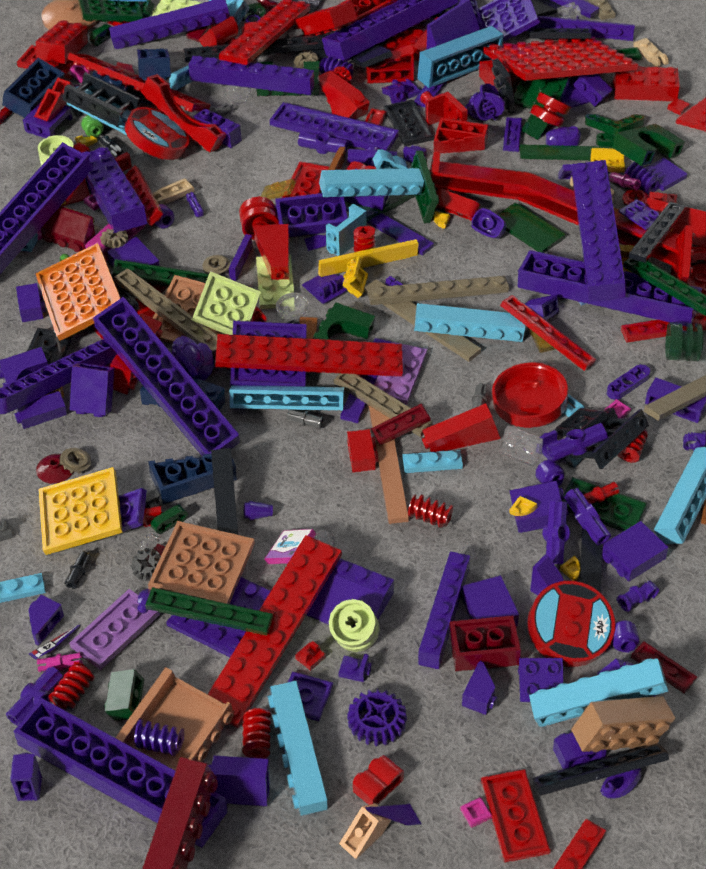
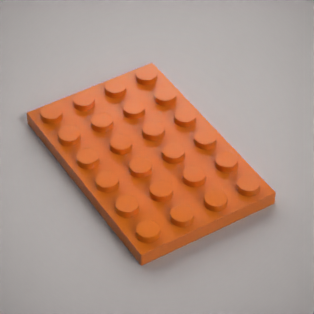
(77, 290)

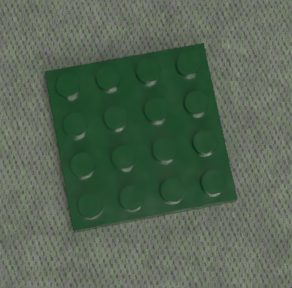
(110, 10)

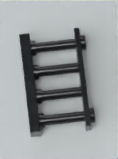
(97, 107)
(616, 440)

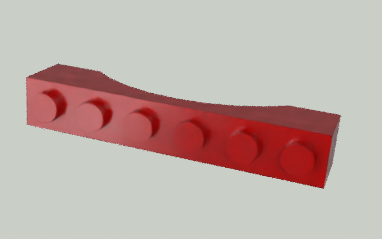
(160, 94)

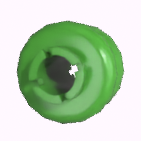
(92, 126)

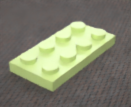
(272, 289)

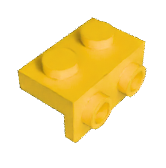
(613, 158)
(355, 277)

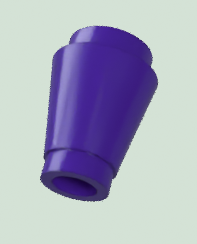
(257, 510)

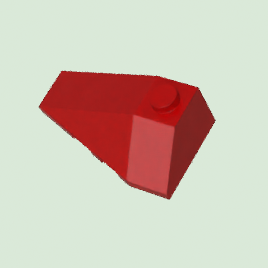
(343, 97)

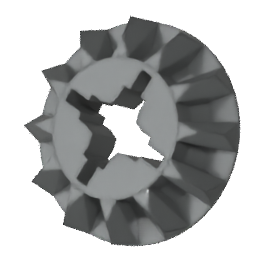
(143, 555)

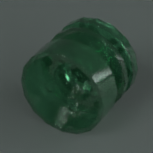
(684, 342)

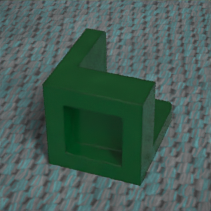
(534, 127)

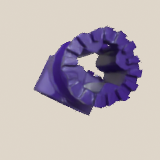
(700, 439)
(637, 595)

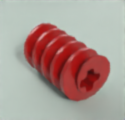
(364, 238)
(634, 449)
(430, 512)
(71, 685)
(256, 733)

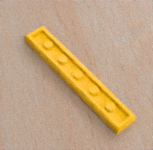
(369, 257)

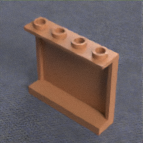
(182, 706)

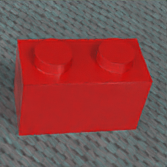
(361, 450)

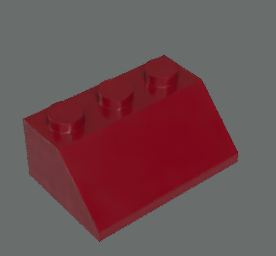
(69, 229)
(484, 640)

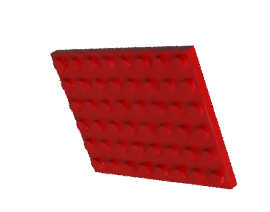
(559, 58)

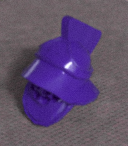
(486, 103)
(193, 357)

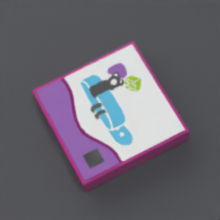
(287, 545)

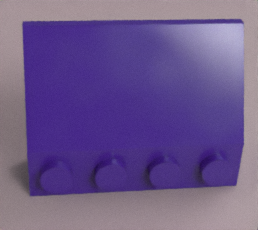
(452, 25)
(348, 583)

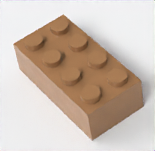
(622, 723)

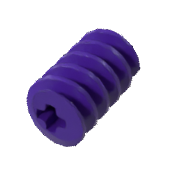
(329, 64)
(648, 180)
(158, 739)

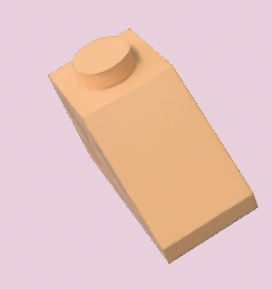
(363, 831)

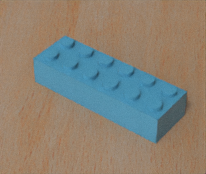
(456, 56)

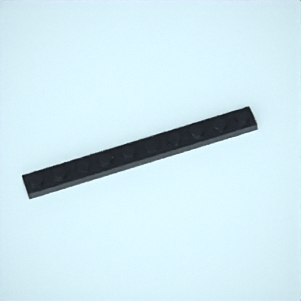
(279, 46)

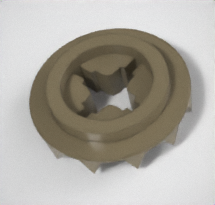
(299, 60)
(115, 242)
(210, 262)
(79, 455)

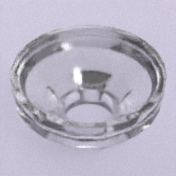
(291, 302)

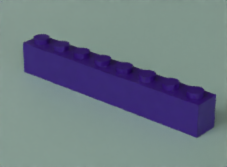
(169, 23)
(251, 75)

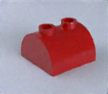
(221, 33)

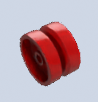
(549, 111)
(257, 212)

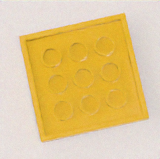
(80, 511)

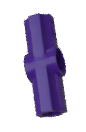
(321, 142)
(365, 156)
(576, 442)
(587, 516)
(556, 531)
(33, 693)

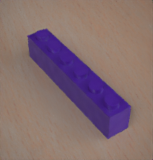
(443, 610)

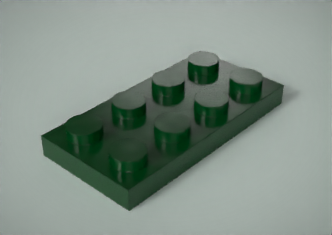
(428, 199)

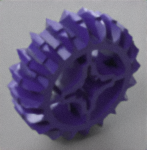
(374, 724)

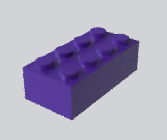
(310, 213)

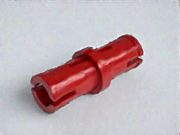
(599, 494)

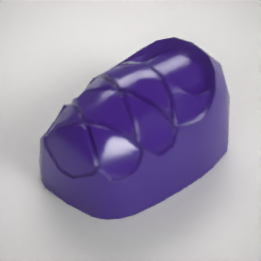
(564, 136)
(488, 223)

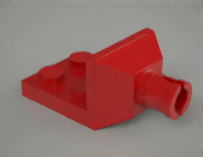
(442, 106)

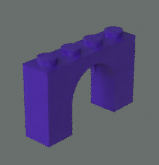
(41, 409)

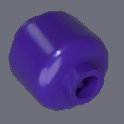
(167, 218)
(549, 471)
(625, 636)

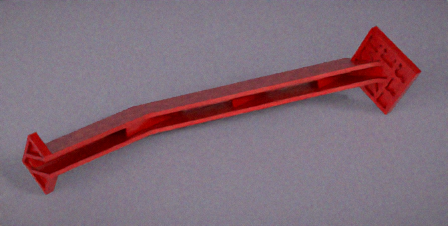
(557, 201)

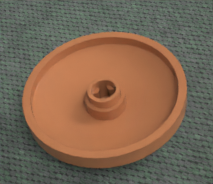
(64, 10)

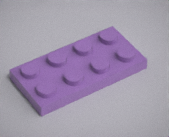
(403, 386)
(112, 630)

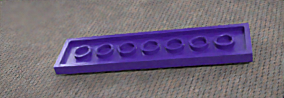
(313, 122)

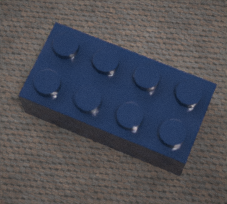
(153, 62)
(30, 87)

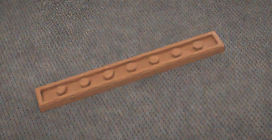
(390, 475)

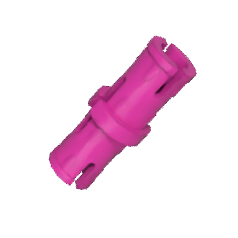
(624, 181)
(58, 662)

